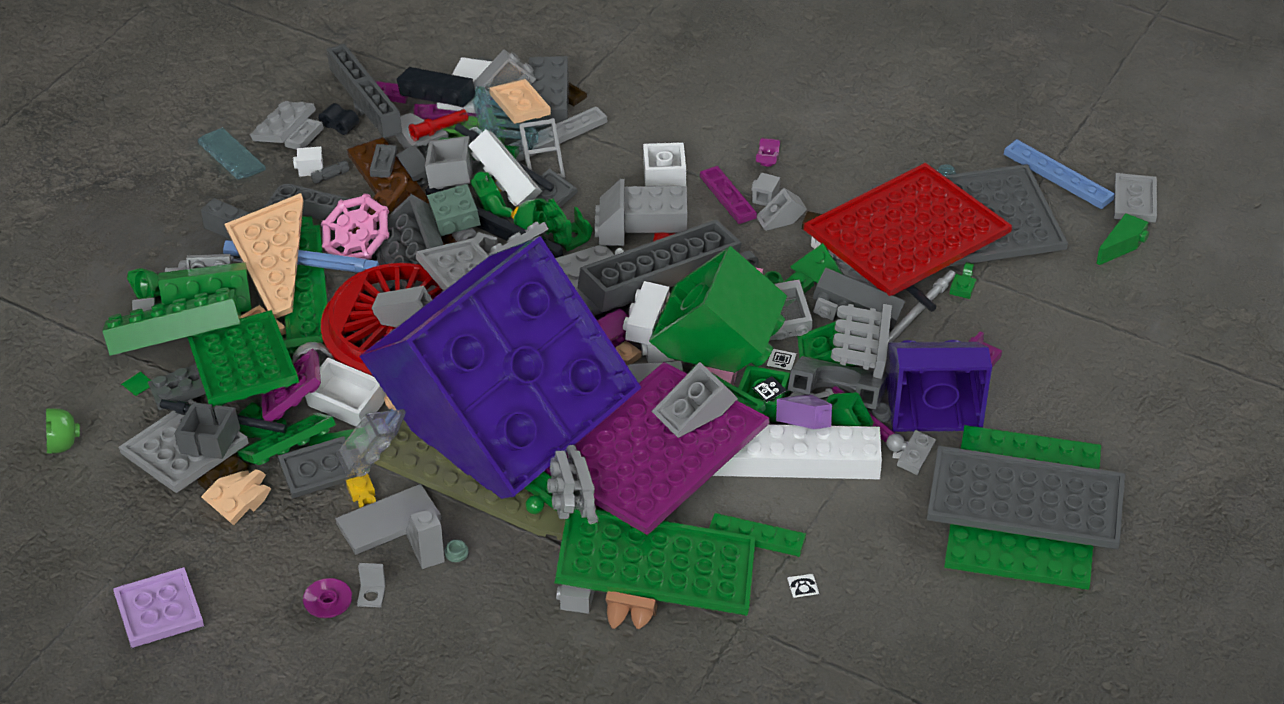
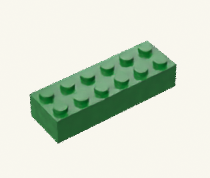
(171, 321)

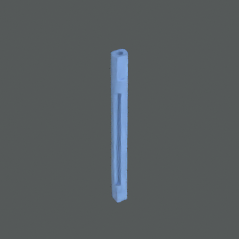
(320, 260)

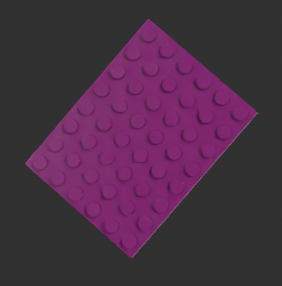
(647, 470)

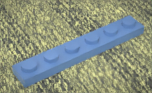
(1059, 174)

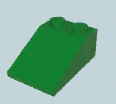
(819, 343)

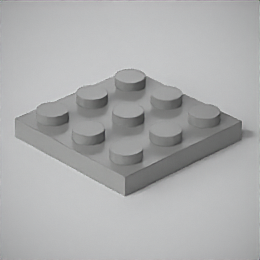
(451, 261)

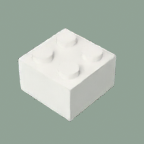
(664, 164)

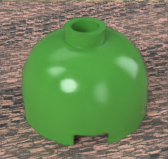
(60, 430)

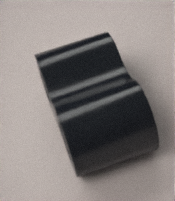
(339, 119)

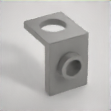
(372, 580)

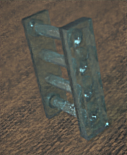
(487, 119)

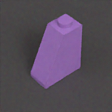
(804, 411)

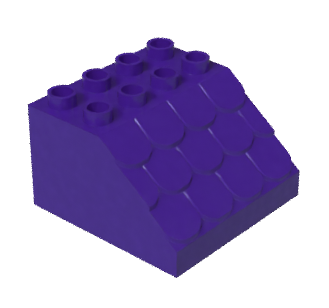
(503, 368)

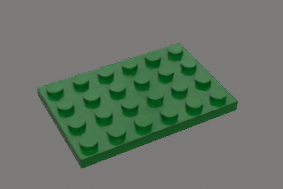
(242, 359)

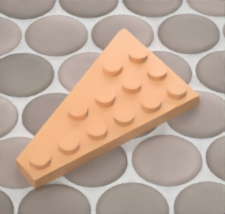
(270, 248)

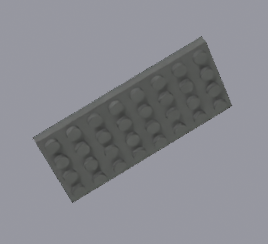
(1027, 497)

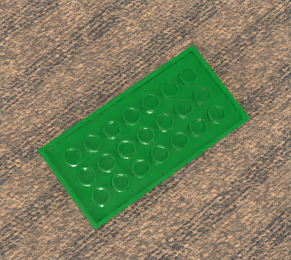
(667, 565)

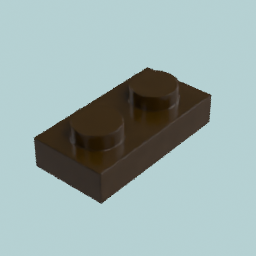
(225, 468)

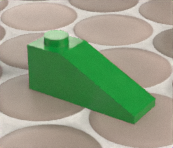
(1123, 239)

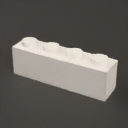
(504, 168)

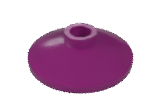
(327, 598)

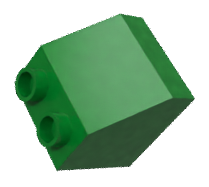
(721, 315)

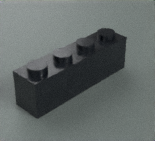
(436, 86)

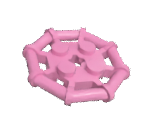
(351, 220)

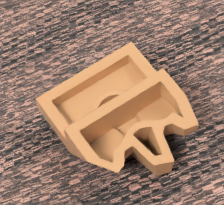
(237, 494)

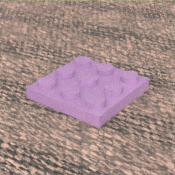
(158, 607)

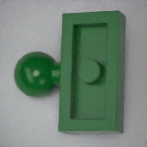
(538, 488)

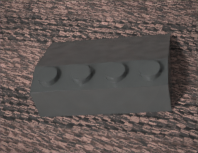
(410, 230)

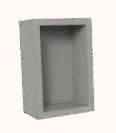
(449, 162)
(655, 209)

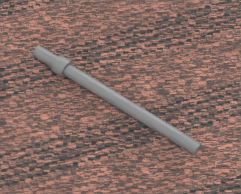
(938, 287)

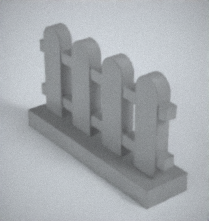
(868, 344)

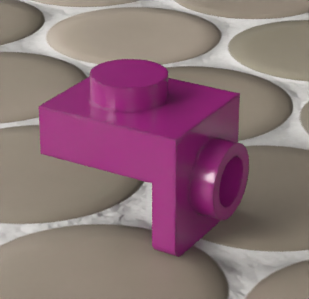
(768, 151)

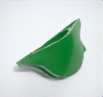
(144, 283)

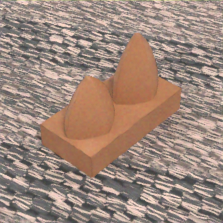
(621, 603)

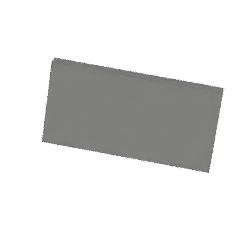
(383, 519)

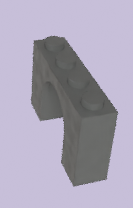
(816, 373)

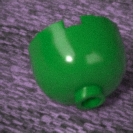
(530, 212)

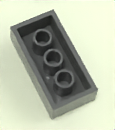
(552, 85)

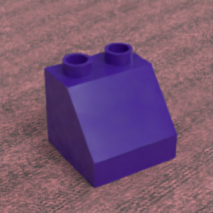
(937, 385)

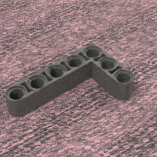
(315, 203)

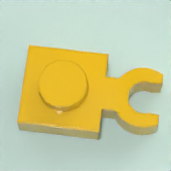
(361, 490)

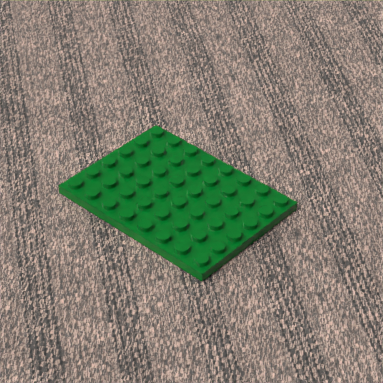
(1018, 554)

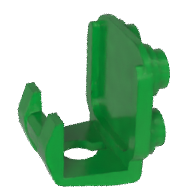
(563, 228)

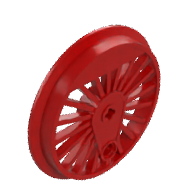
(346, 307)

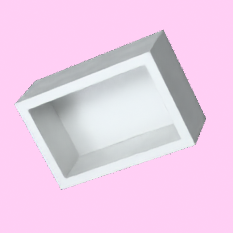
(346, 393)

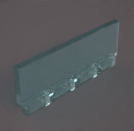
(230, 154)

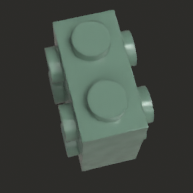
(453, 210)

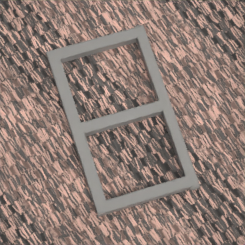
(543, 150)

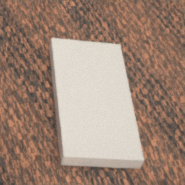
(471, 69)

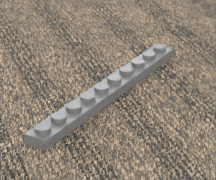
(566, 130)

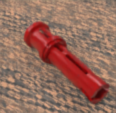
(430, 126)

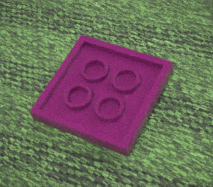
(280, 399)

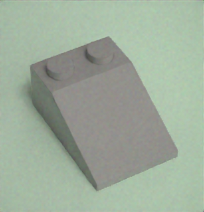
(694, 401)

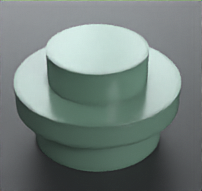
(456, 551)

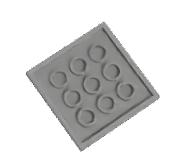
(159, 455)

